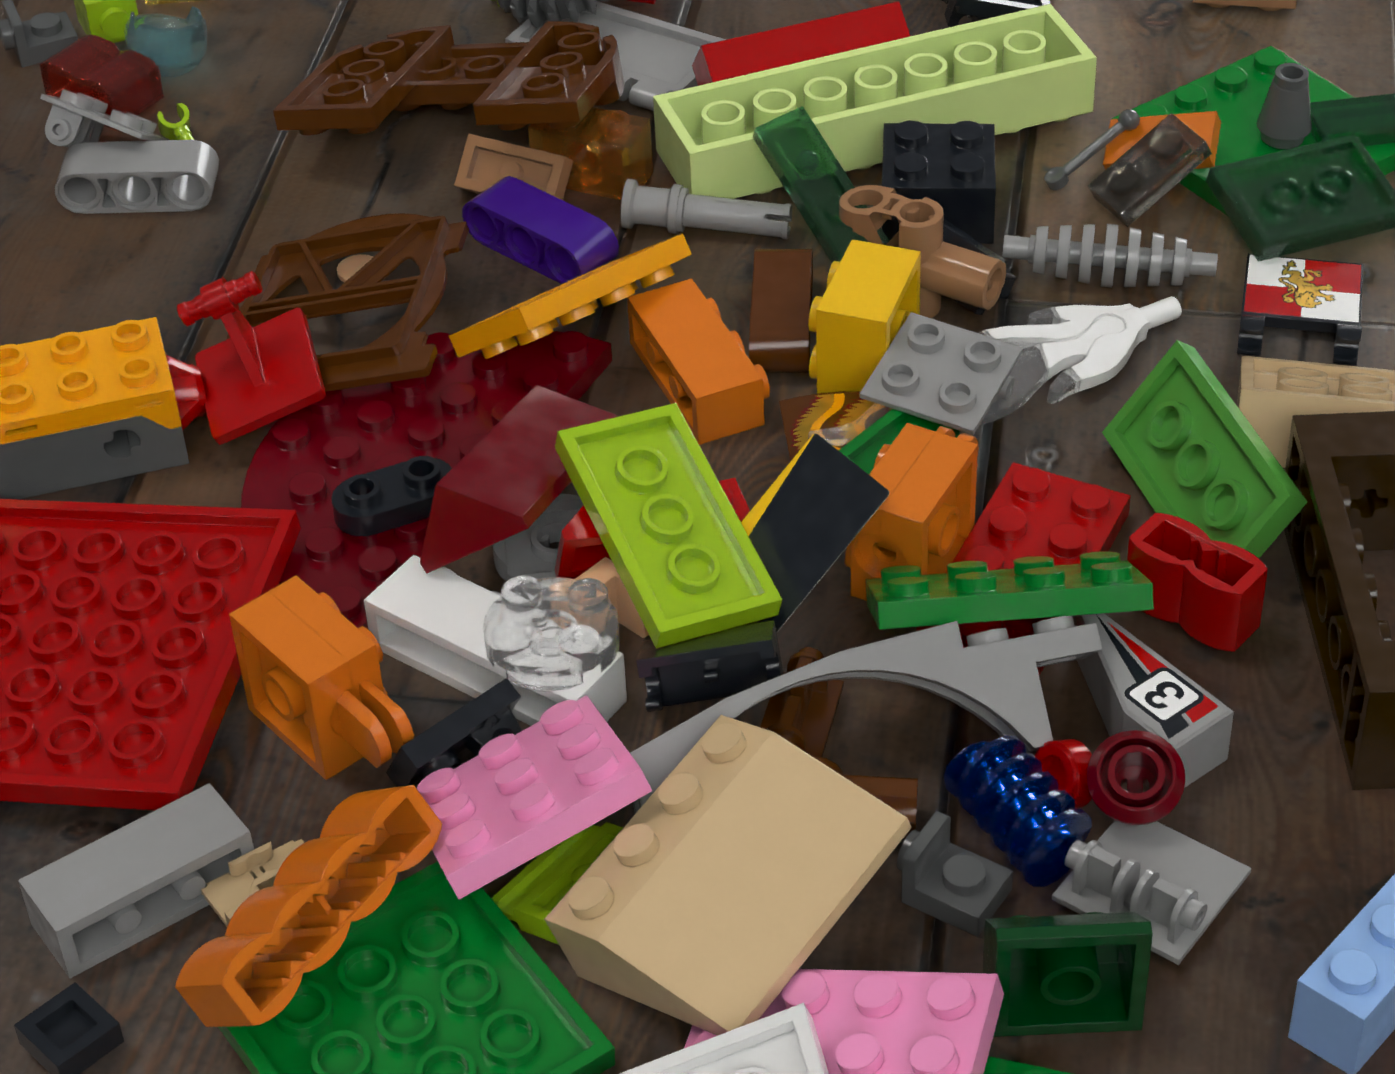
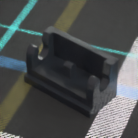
(709, 665)

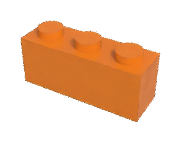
(697, 360)

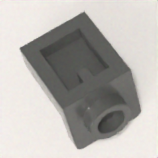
(35, 38)
(950, 879)

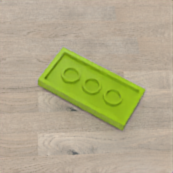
(667, 525)

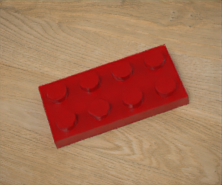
(1040, 516)

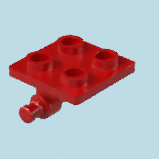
(259, 369)

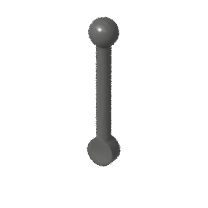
(1058, 176)

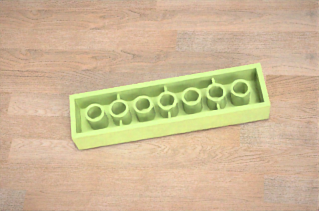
(987, 71)

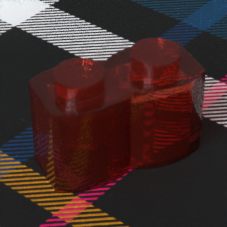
(102, 71)

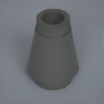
(1286, 109)

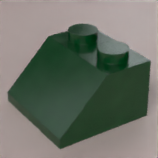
(1069, 972)

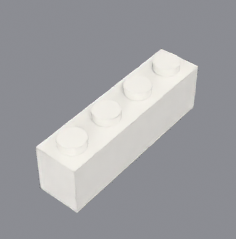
(438, 629)

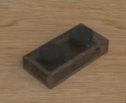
(1149, 169)

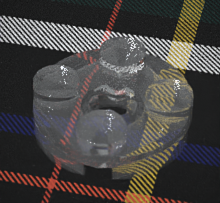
(533, 605)

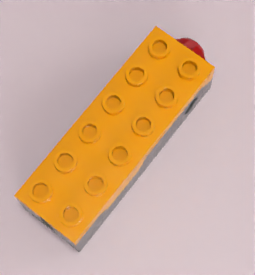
(93, 408)

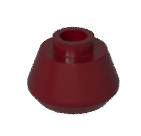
(1136, 759)

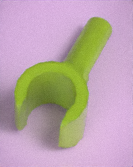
(177, 130)

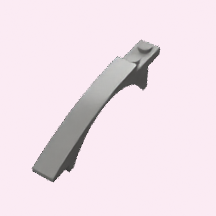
(989, 678)

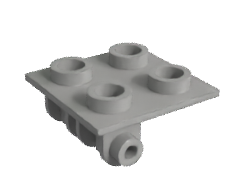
(82, 119)
(943, 373)
(1156, 875)

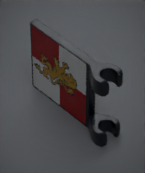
(1302, 297)

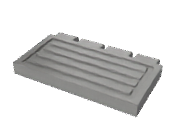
(652, 52)

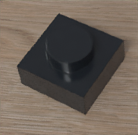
(69, 1032)

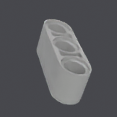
(137, 176)

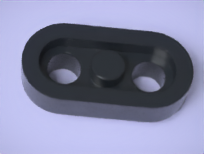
(387, 496)

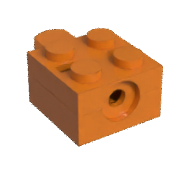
(927, 506)
(316, 679)

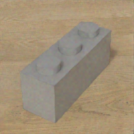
(133, 879)

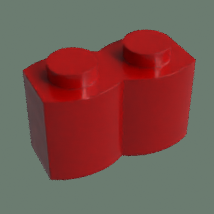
(1199, 582)

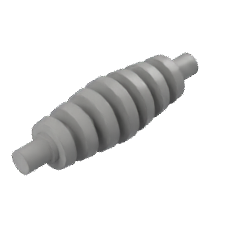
(1179, 262)

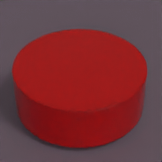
(1068, 764)

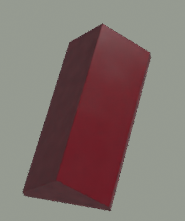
(504, 478)

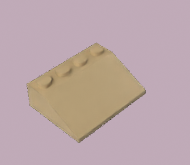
(1280, 388)
(725, 879)

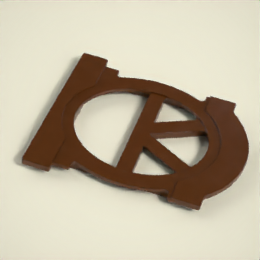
(398, 237)

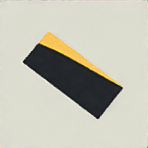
(810, 519)

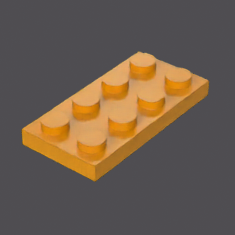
(571, 300)

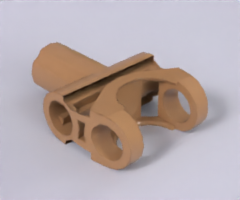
(944, 266)

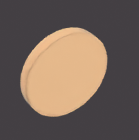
(351, 265)

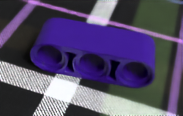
(539, 230)

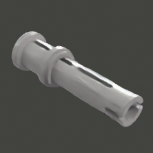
(679, 209)

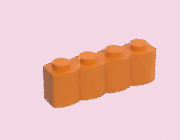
(309, 907)

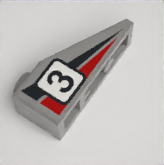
(1149, 694)

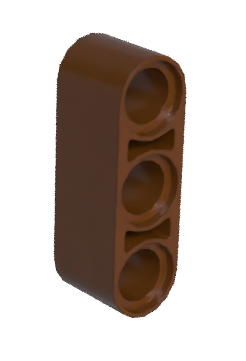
(781, 310)

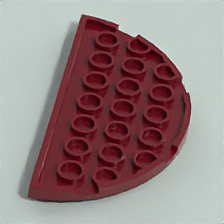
(390, 424)

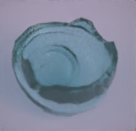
(169, 40)

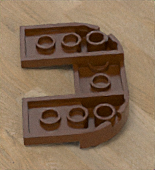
(511, 84)

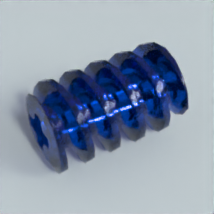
(1018, 806)

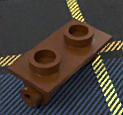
(804, 712)

